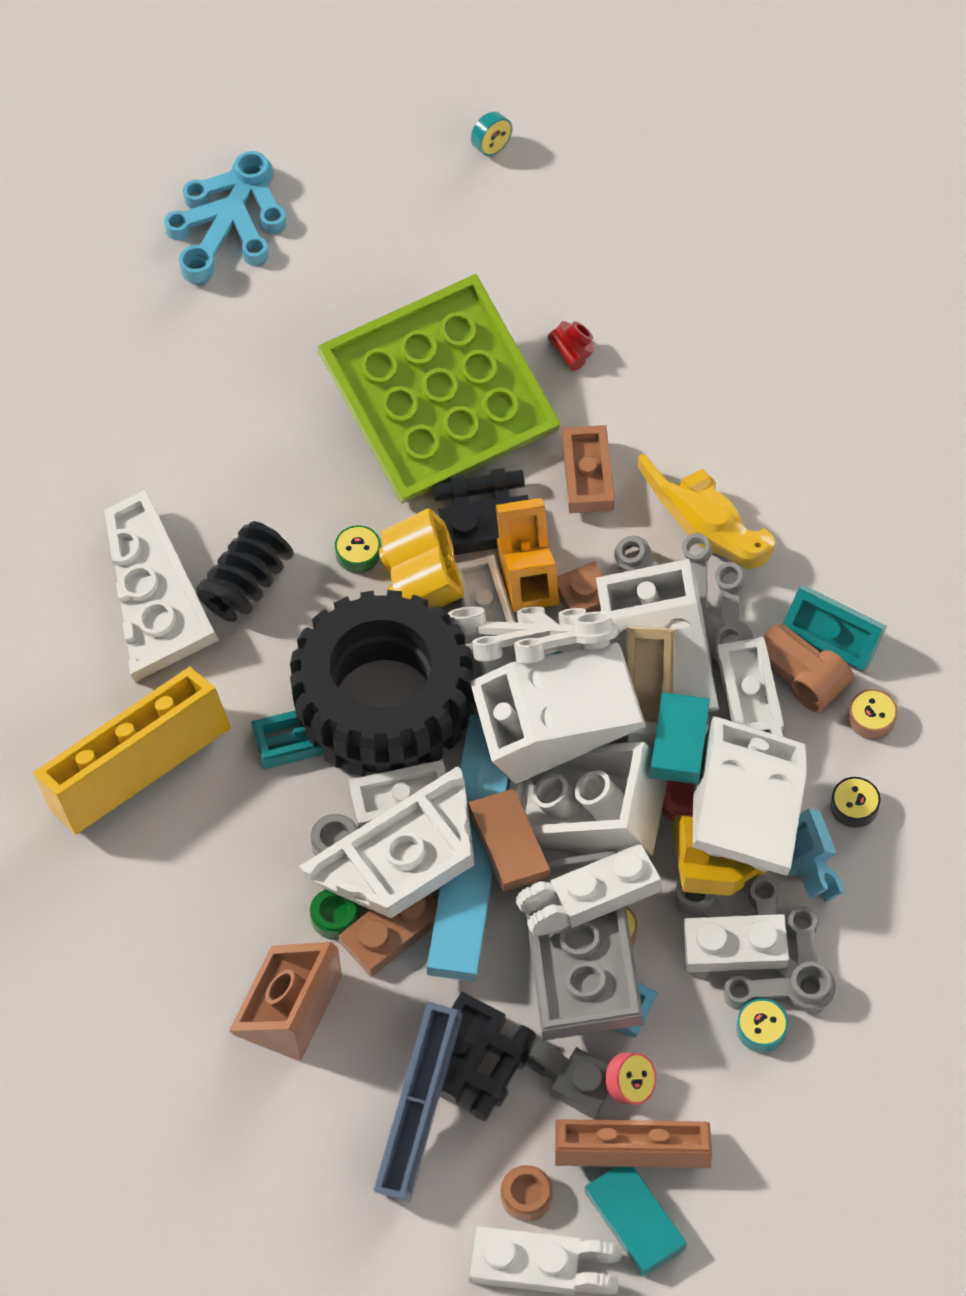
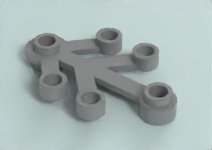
(730, 613)
(798, 973)

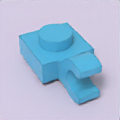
(810, 854)

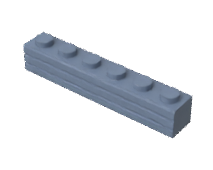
(418, 1102)

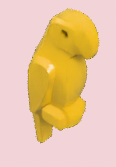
(705, 511)

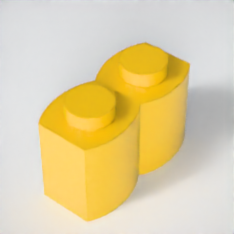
(422, 559)

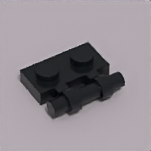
(475, 525)
(476, 1036)

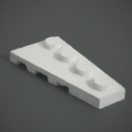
(155, 593)

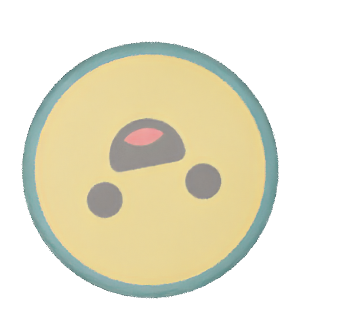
(491, 133)
(762, 1025)

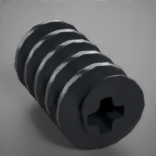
(242, 571)

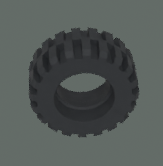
(375, 631)

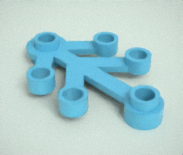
(248, 175)

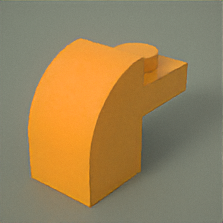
(525, 554)

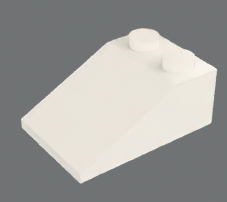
(596, 801)

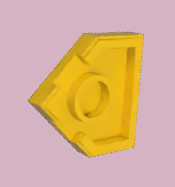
(704, 872)

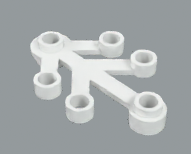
(533, 632)

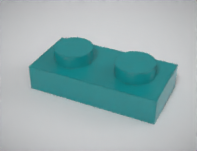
(834, 627)

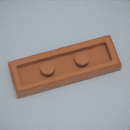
(633, 1143)

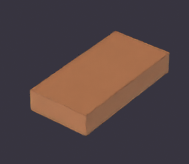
(508, 840)

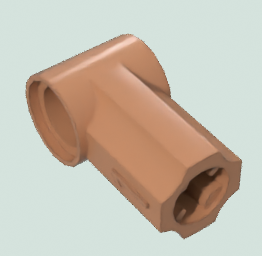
(813, 675)

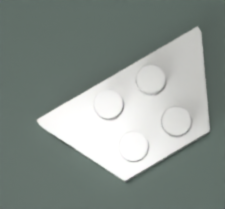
(401, 851)

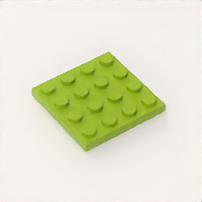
(438, 388)

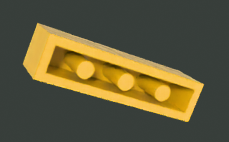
(132, 750)

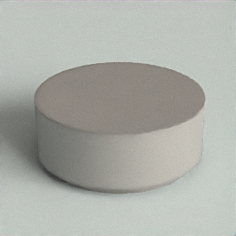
(330, 830)

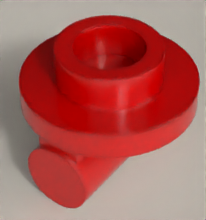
(572, 343)

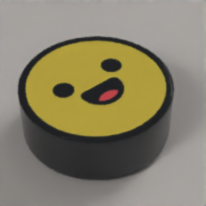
(855, 802)

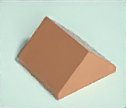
(289, 997)

